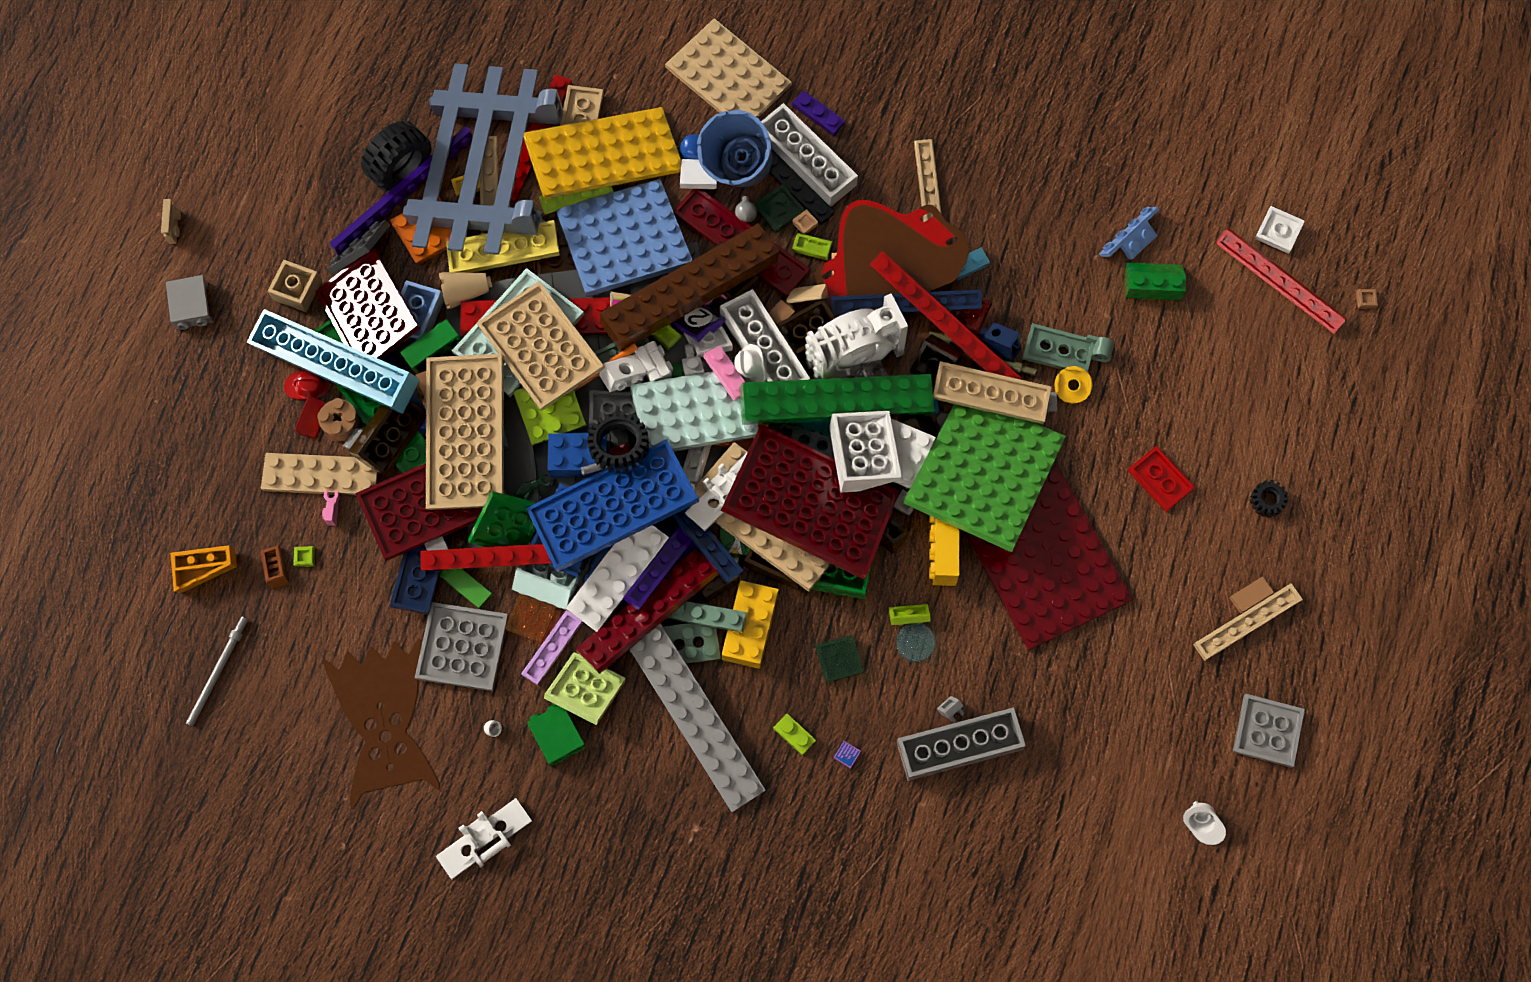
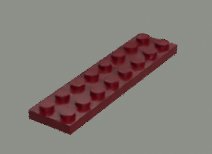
(720, 224)
(632, 624)

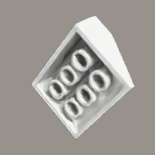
(864, 450)

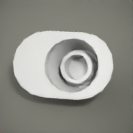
(750, 364)
(1204, 823)

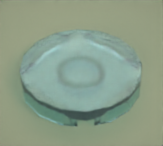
(915, 642)

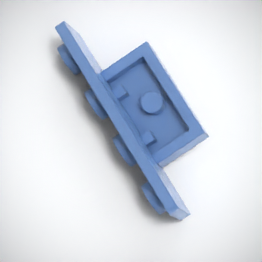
(1134, 237)

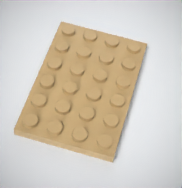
(727, 72)
(540, 346)

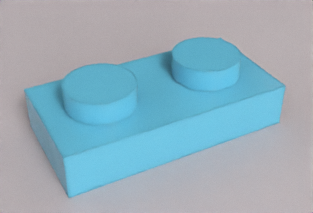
(976, 261)

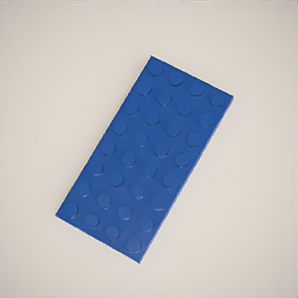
(611, 506)

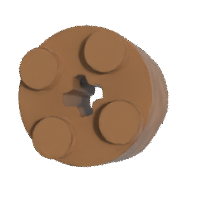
(332, 413)

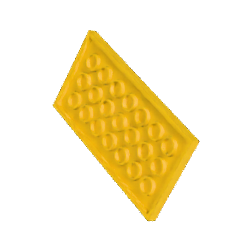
(602, 152)

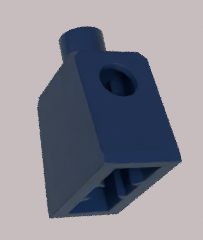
(1001, 341)

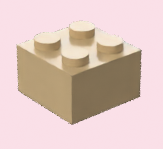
(294, 285)

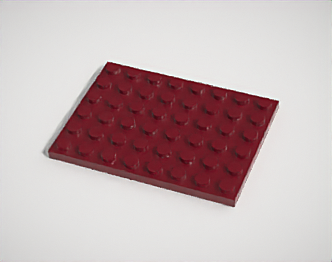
(798, 499)
(1056, 570)

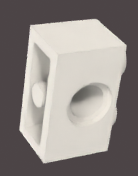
(622, 373)

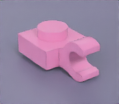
(330, 513)

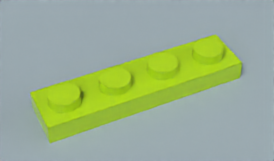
(555, 203)

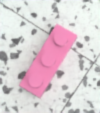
(724, 371)

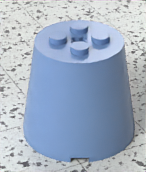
(726, 140)

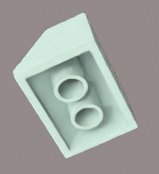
(545, 584)

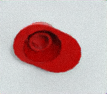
(304, 384)

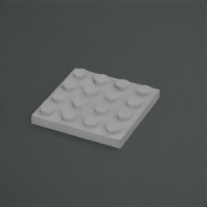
(461, 646)

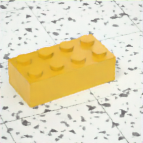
(944, 553)
(760, 605)

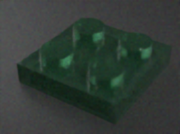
(779, 208)
(839, 659)

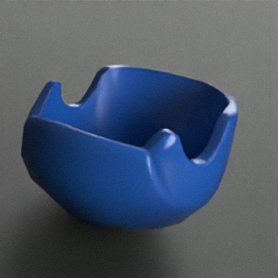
(689, 146)

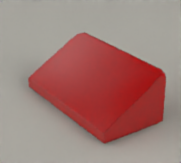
(308, 421)

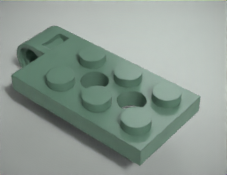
(1080, 348)
(690, 653)

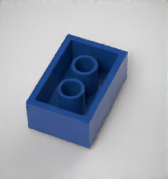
(569, 453)

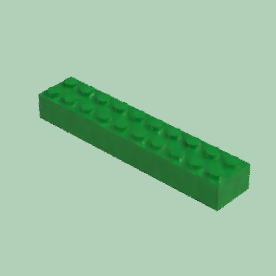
(820, 398)

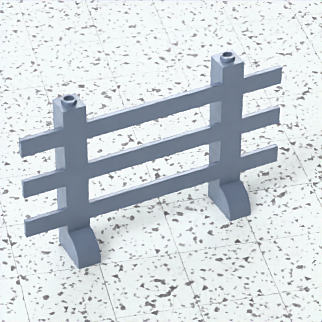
(484, 107)

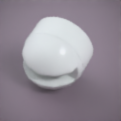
(493, 730)

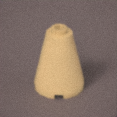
(463, 287)

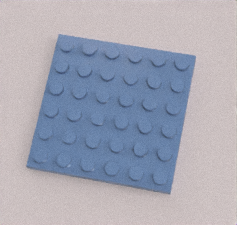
(623, 237)

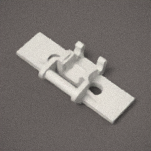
(716, 489)
(480, 834)

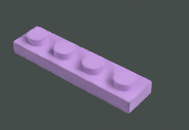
(552, 647)

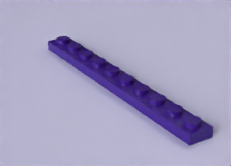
(395, 196)

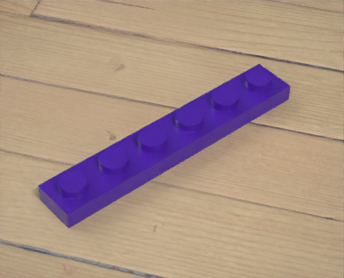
(657, 568)

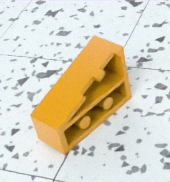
(200, 565)

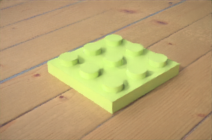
(583, 689)

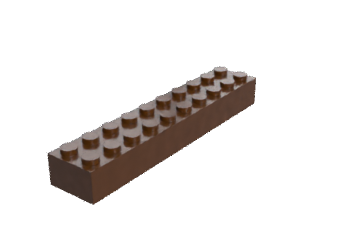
(689, 287)

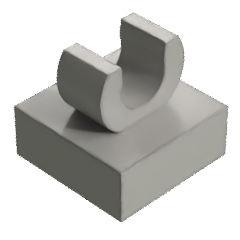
(950, 707)

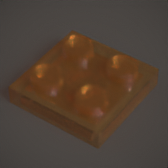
(530, 618)

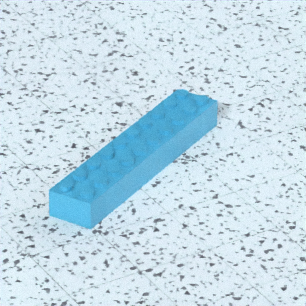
(333, 361)

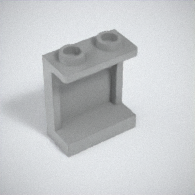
(188, 302)

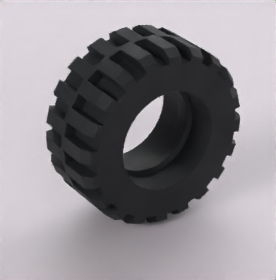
(395, 154)

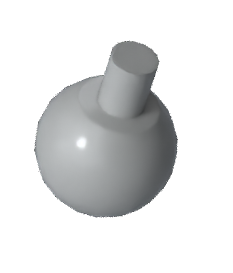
(746, 210)

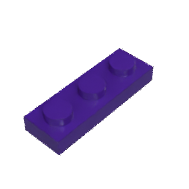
(818, 113)

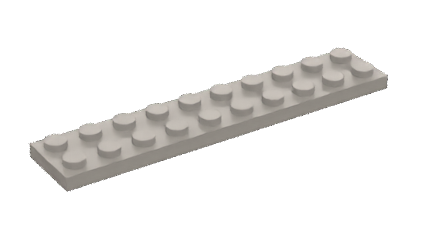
(697, 719)

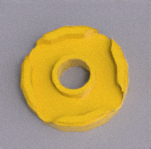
(1077, 374)

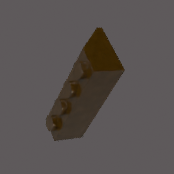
(387, 436)

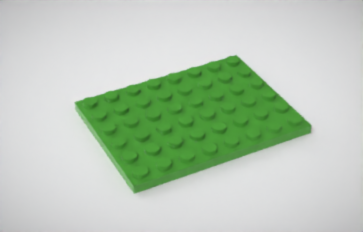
(985, 473)

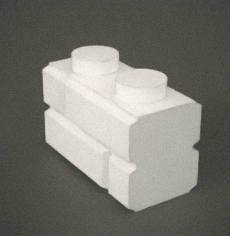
(654, 362)

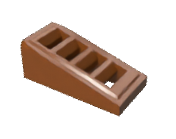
(276, 578)

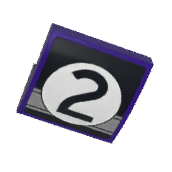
(699, 322)

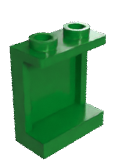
(555, 734)

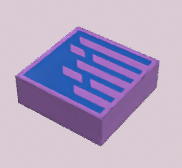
(847, 754)

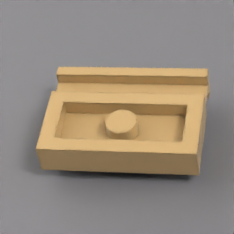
(170, 219)

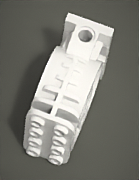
(856, 339)

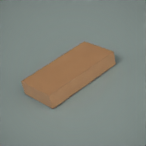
(1251, 595)

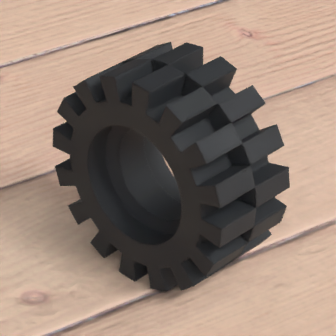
(1281, 499)

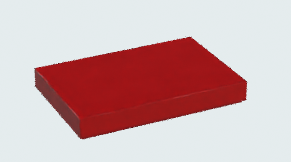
(1161, 479)

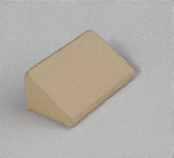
(808, 293)

